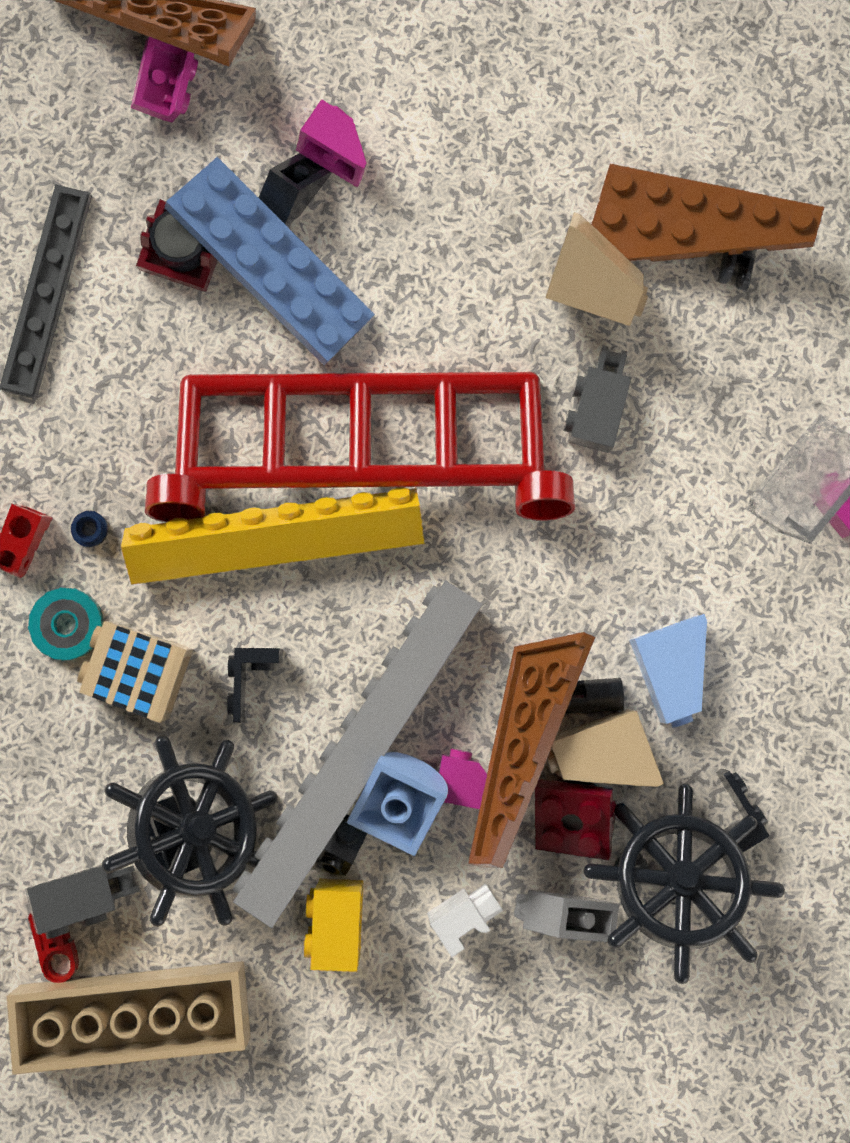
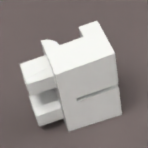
(462, 914)

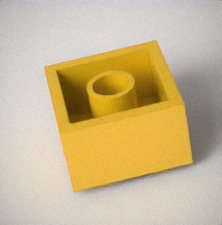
(336, 926)

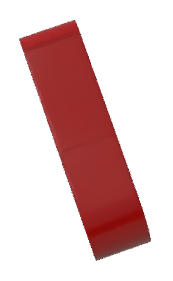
(48, 948)

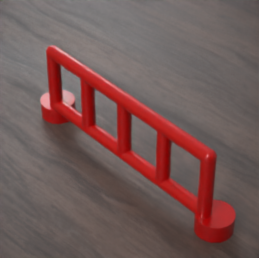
(538, 492)

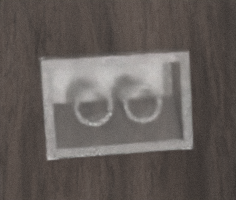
(806, 483)

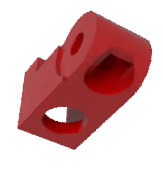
(21, 538)

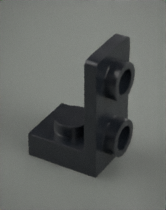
(260, 659)
(736, 788)

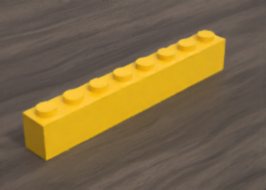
(272, 535)

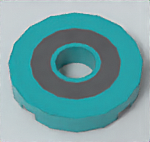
(44, 618)

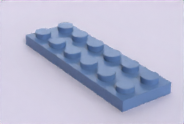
(269, 260)

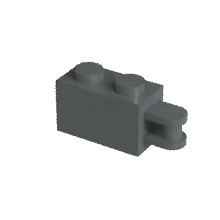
(599, 403)
(76, 898)

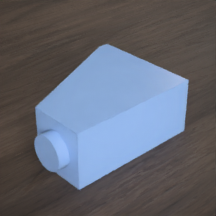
(674, 668)

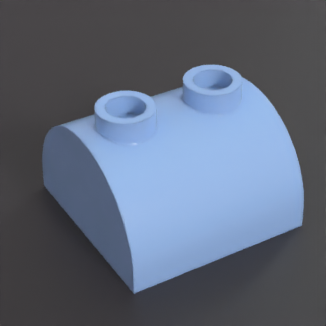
(399, 801)

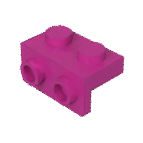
(163, 80)

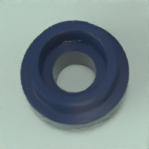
(81, 521)

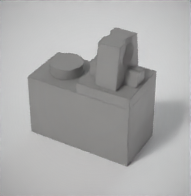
(567, 915)

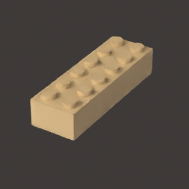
(128, 1018)

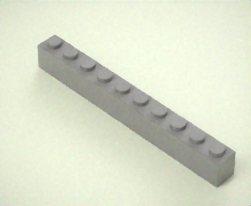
(351, 760)

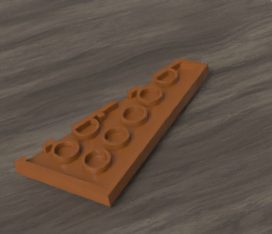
(198, 26)
(683, 218)
(531, 712)

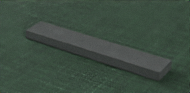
(45, 292)

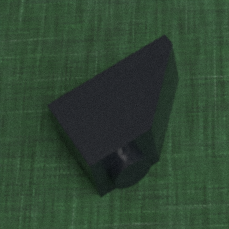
(292, 186)

